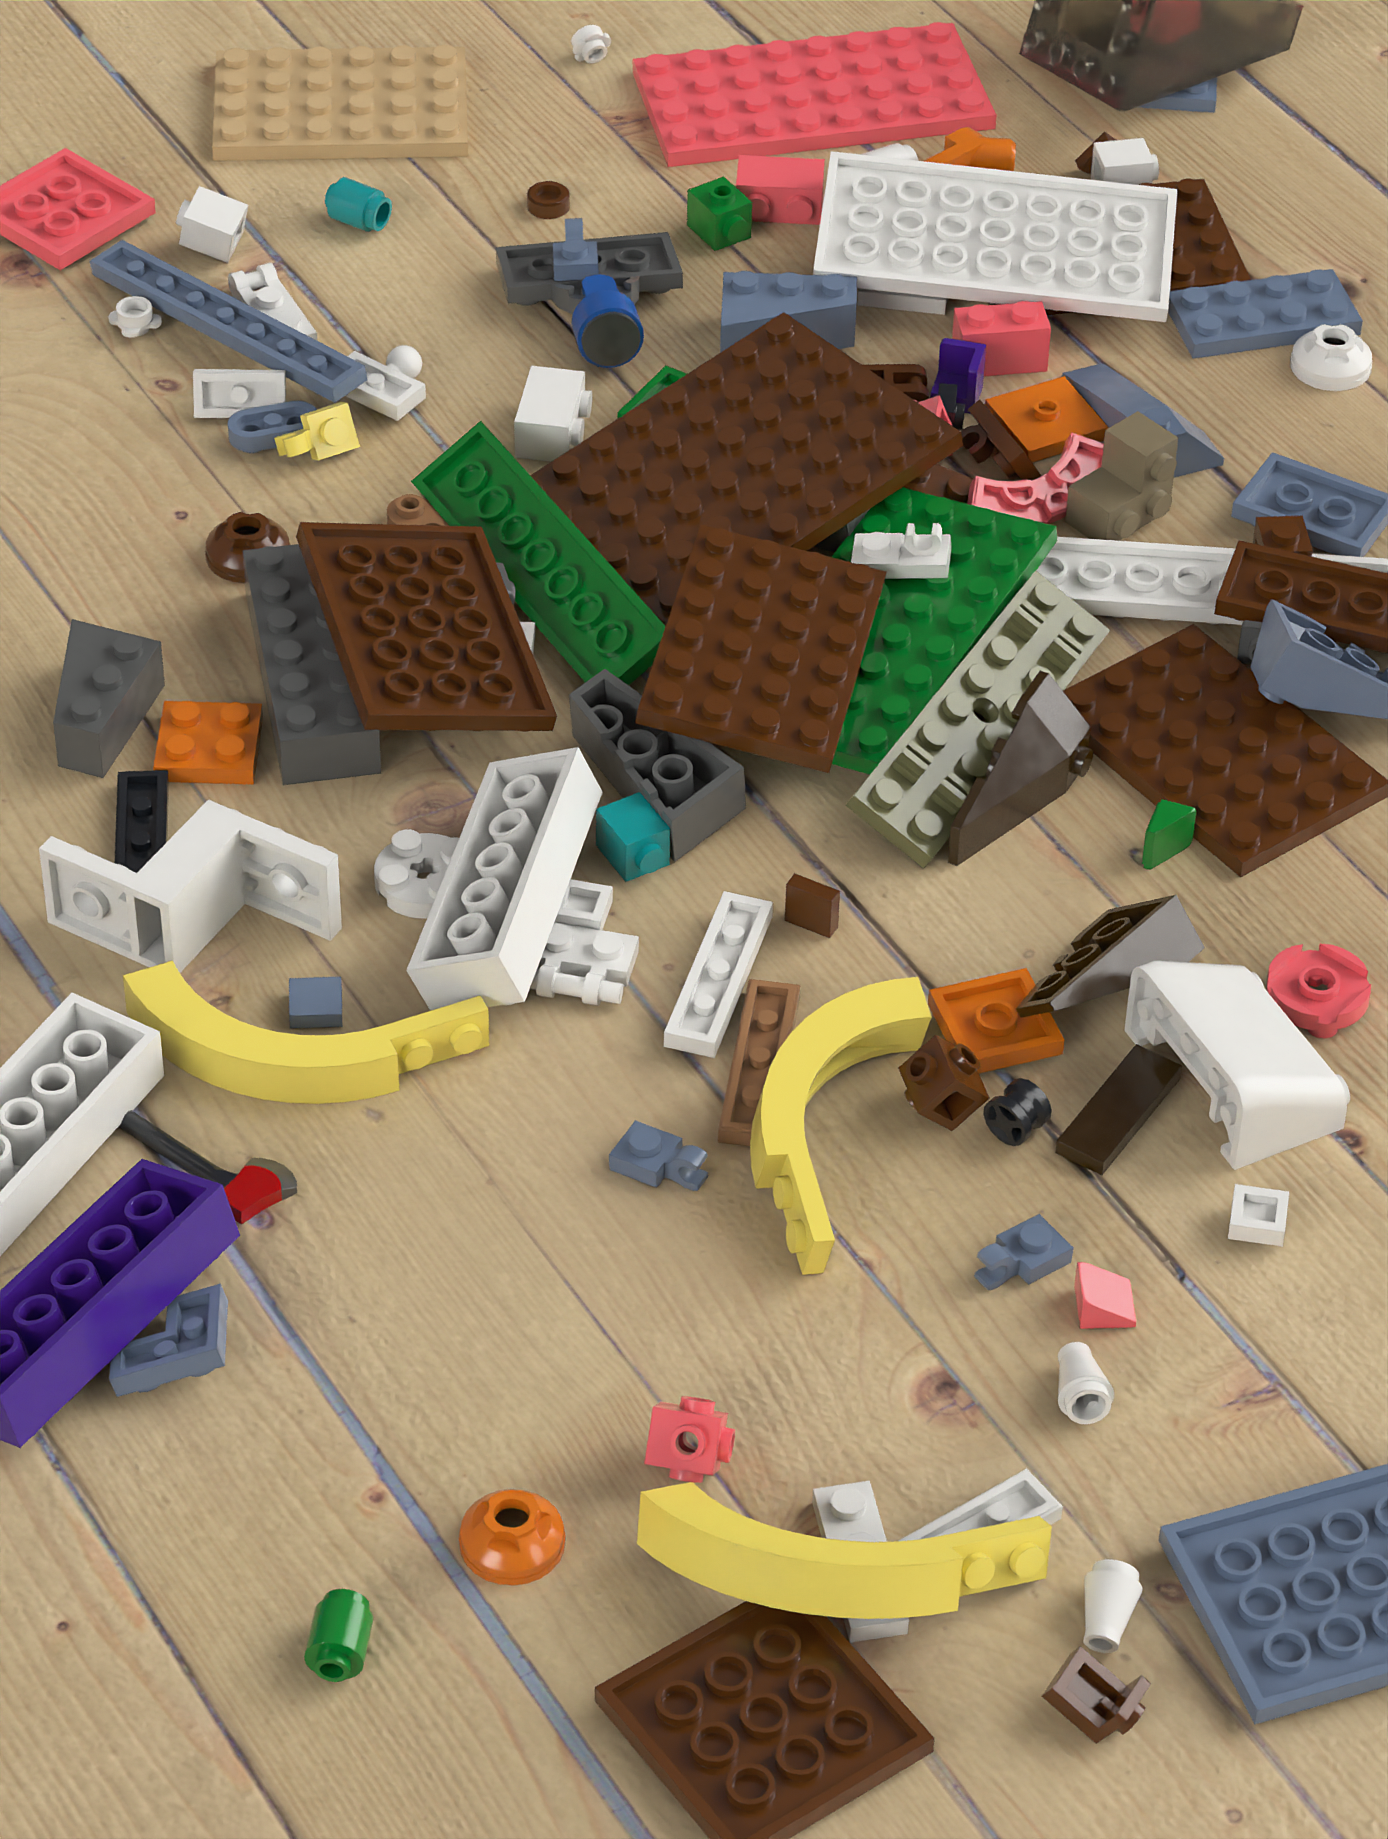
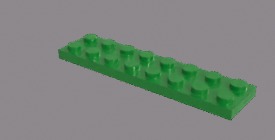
(555, 569)

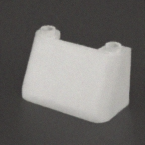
(1242, 1052)

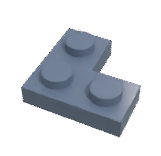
(188, 1347)

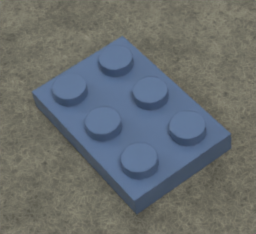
(1336, 511)

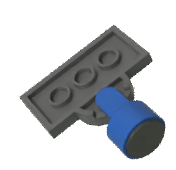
(601, 304)

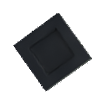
(955, 410)

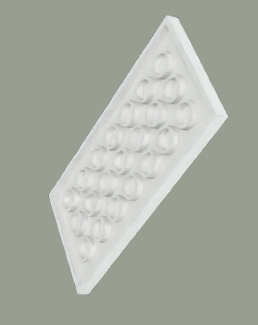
(998, 236)

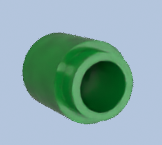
(339, 1635)

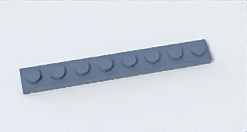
(229, 321)

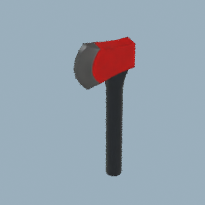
(249, 1192)

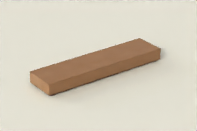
(764, 1026)

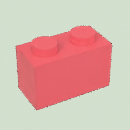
(782, 188)
(1013, 335)

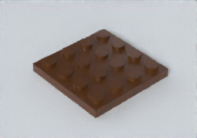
(763, 1722)

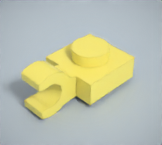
(324, 433)

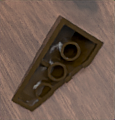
(1026, 770)

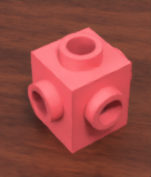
(668, 1442)

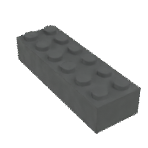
(302, 676)

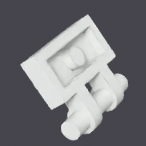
(586, 964)

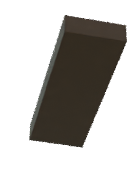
(1118, 1109)

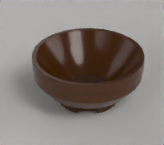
(225, 547)

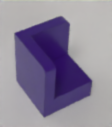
(961, 365)

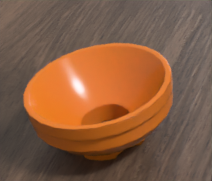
(515, 1553)

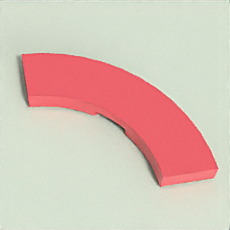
(1044, 497)

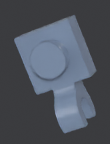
(574, 257)
(654, 1154)
(1024, 1250)

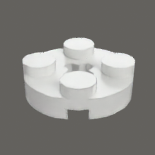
(401, 862)

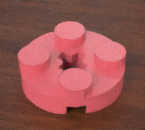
(1319, 1010)

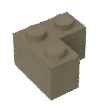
(1130, 484)

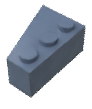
(816, 301)

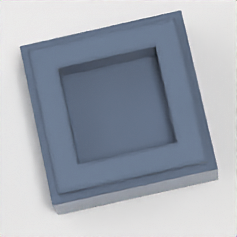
(315, 1002)

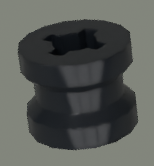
(1017, 1112)

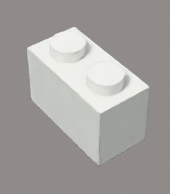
(551, 413)

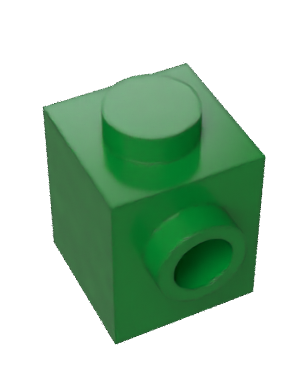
(719, 213)

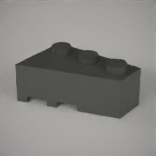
(103, 695)

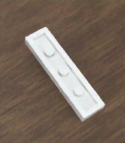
(718, 974)

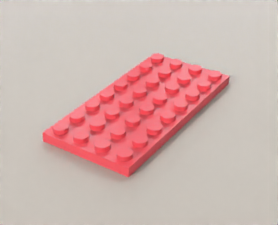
(812, 94)

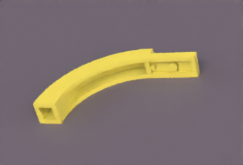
(840, 1033)
(293, 1065)
(834, 1576)

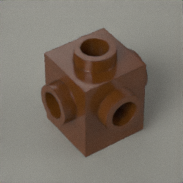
(943, 1082)

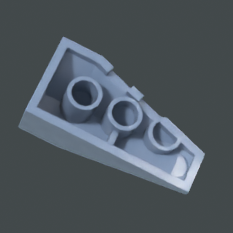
(1117, 398)
(1312, 671)

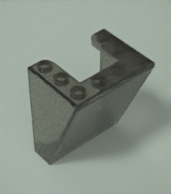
(1153, 47)

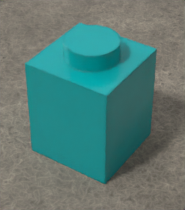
(632, 837)

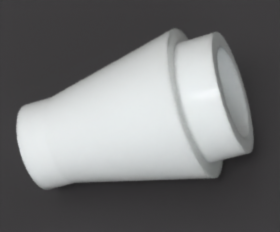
(1083, 1388)
(1109, 1602)

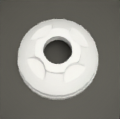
(1329, 365)

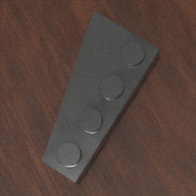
(680, 776)

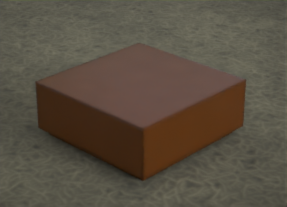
(812, 905)

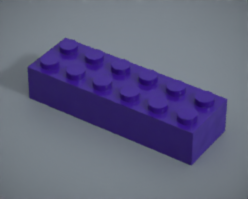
(103, 1287)

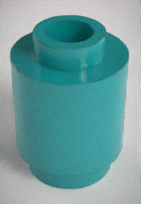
(358, 205)

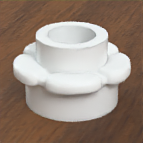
(590, 44)

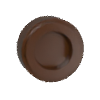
(548, 200)

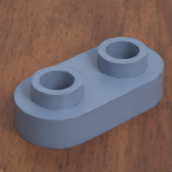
(256, 427)

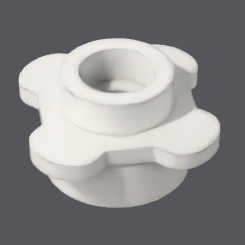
(134, 316)

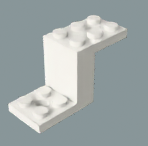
(191, 887)

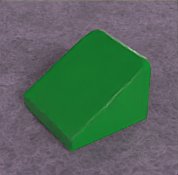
(1168, 832)

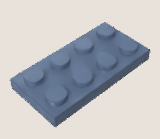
(1260, 312)

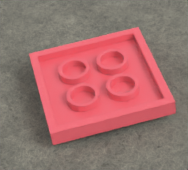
(68, 208)

